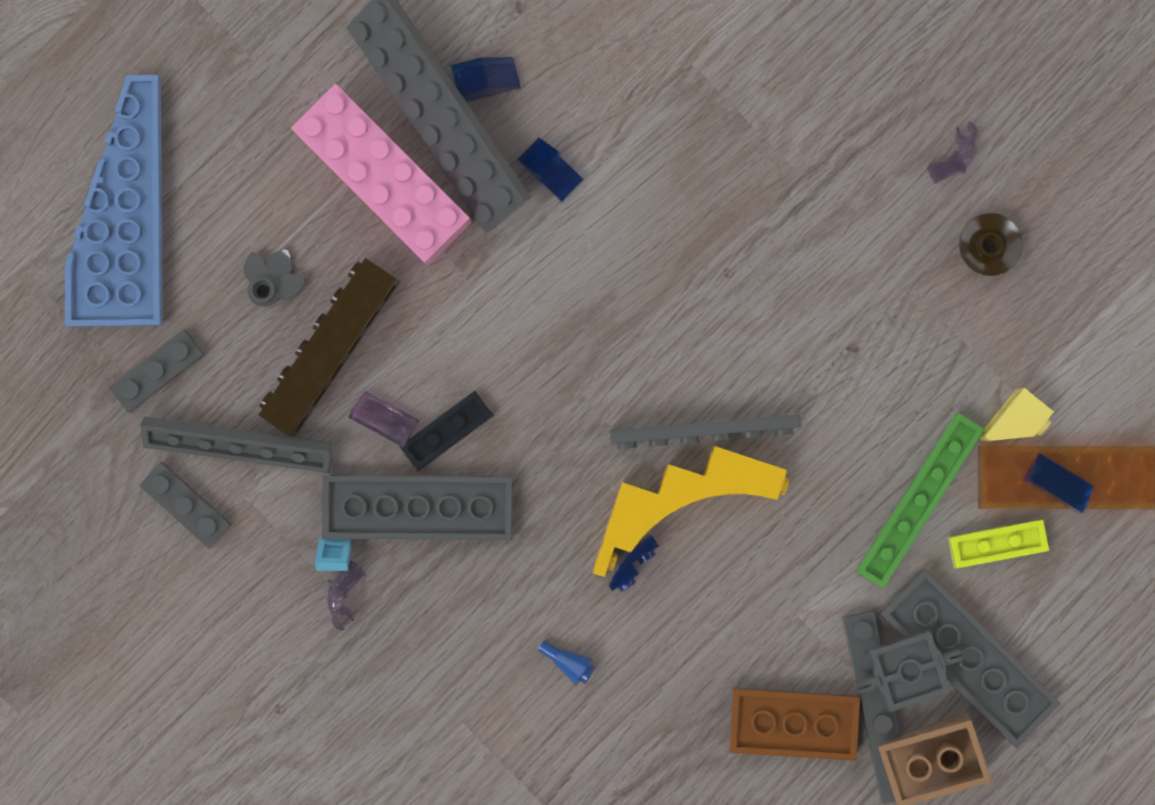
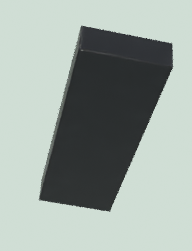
(446, 431)

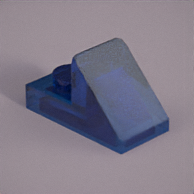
(550, 169)

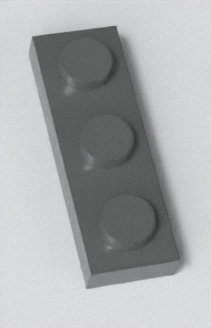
(156, 371)
(185, 505)

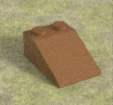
(934, 761)

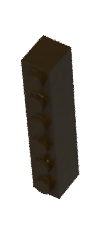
(328, 348)

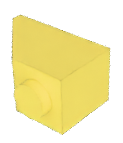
(1018, 418)

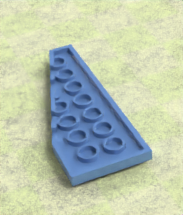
(117, 248)

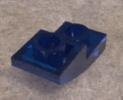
(625, 572)

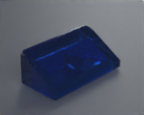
(1059, 483)

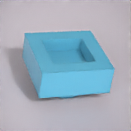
(333, 554)

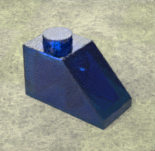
(485, 77)

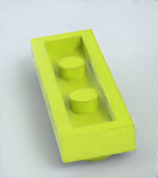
(998, 543)

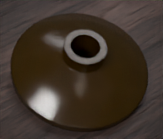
(1004, 238)

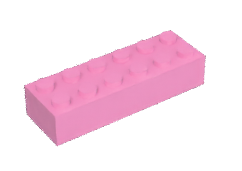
(381, 174)

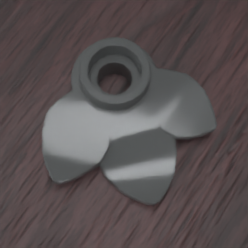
(275, 274)

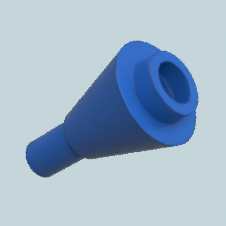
(574, 666)

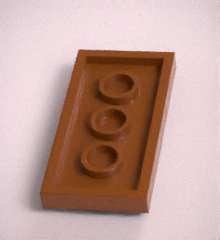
(794, 724)

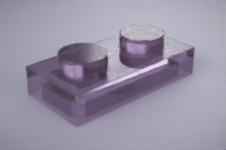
(384, 419)

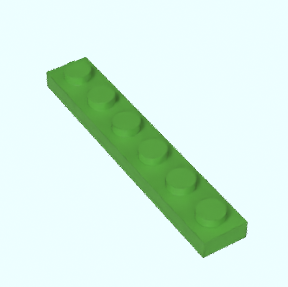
(919, 500)

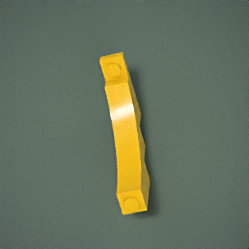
(640, 509)

